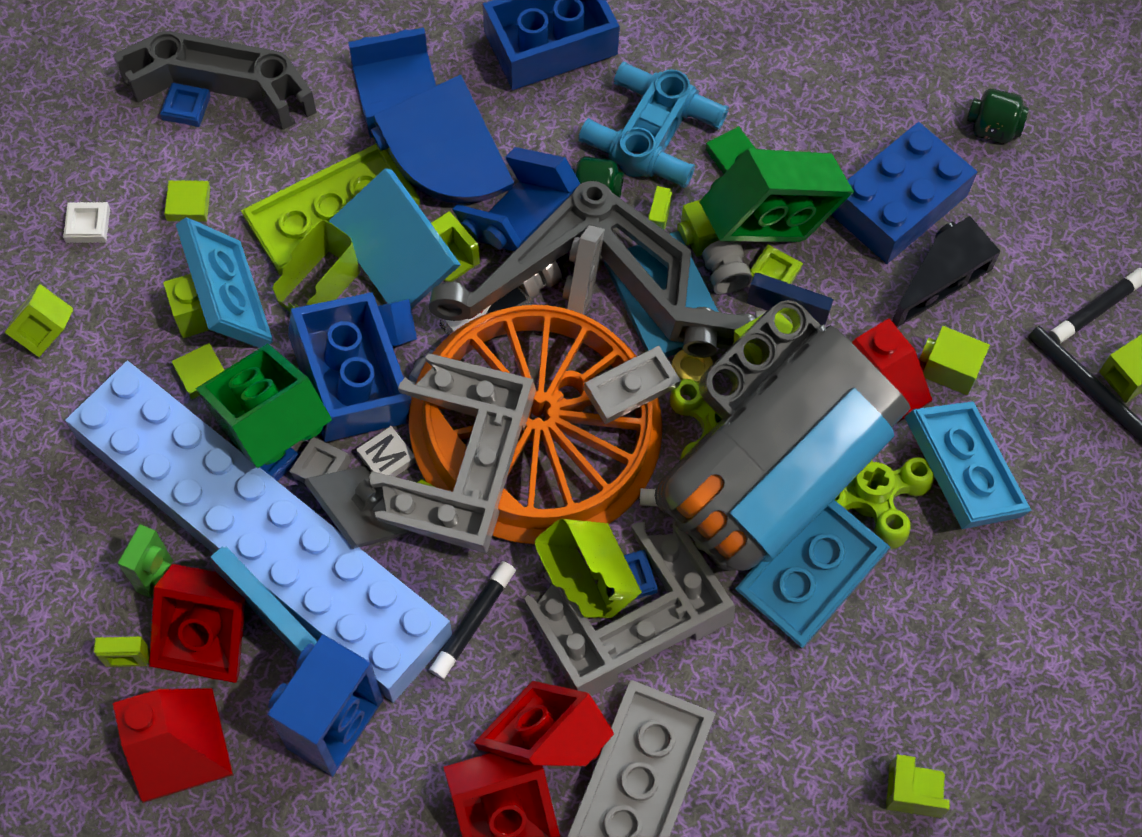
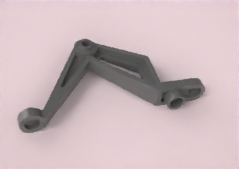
(595, 205)

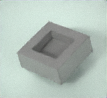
(319, 459)

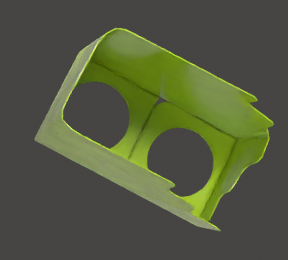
(307, 254)
(604, 558)

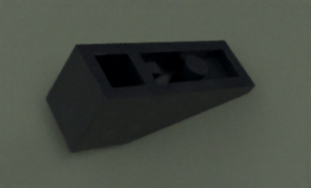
(954, 260)

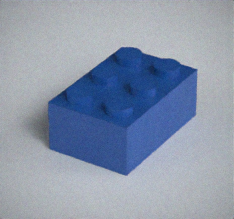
(548, 36)
(904, 192)
(350, 364)
(325, 704)

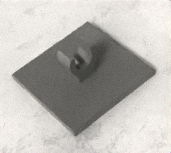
(352, 506)

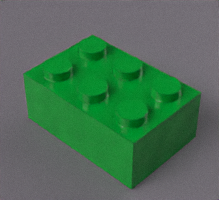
(775, 195)
(264, 405)

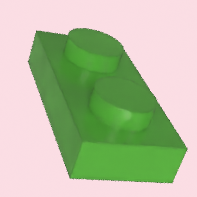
(145, 560)

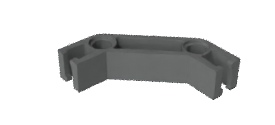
(215, 66)

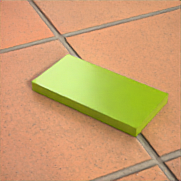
(291, 213)

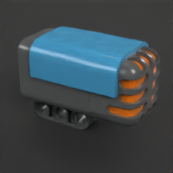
(784, 442)

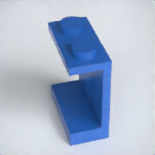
(390, 70)
(542, 188)

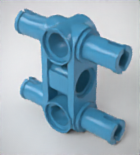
(653, 124)

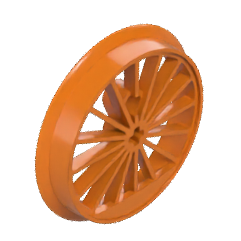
(441, 449)

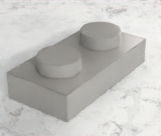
(586, 255)
(631, 384)

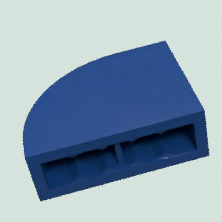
(443, 145)

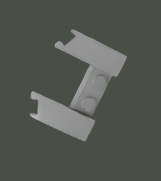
(501, 411)
(692, 606)

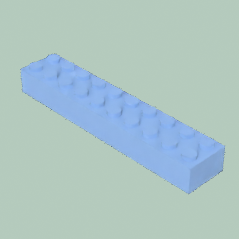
(278, 538)

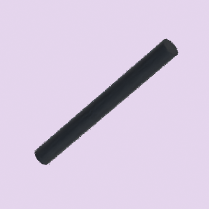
(1087, 381)

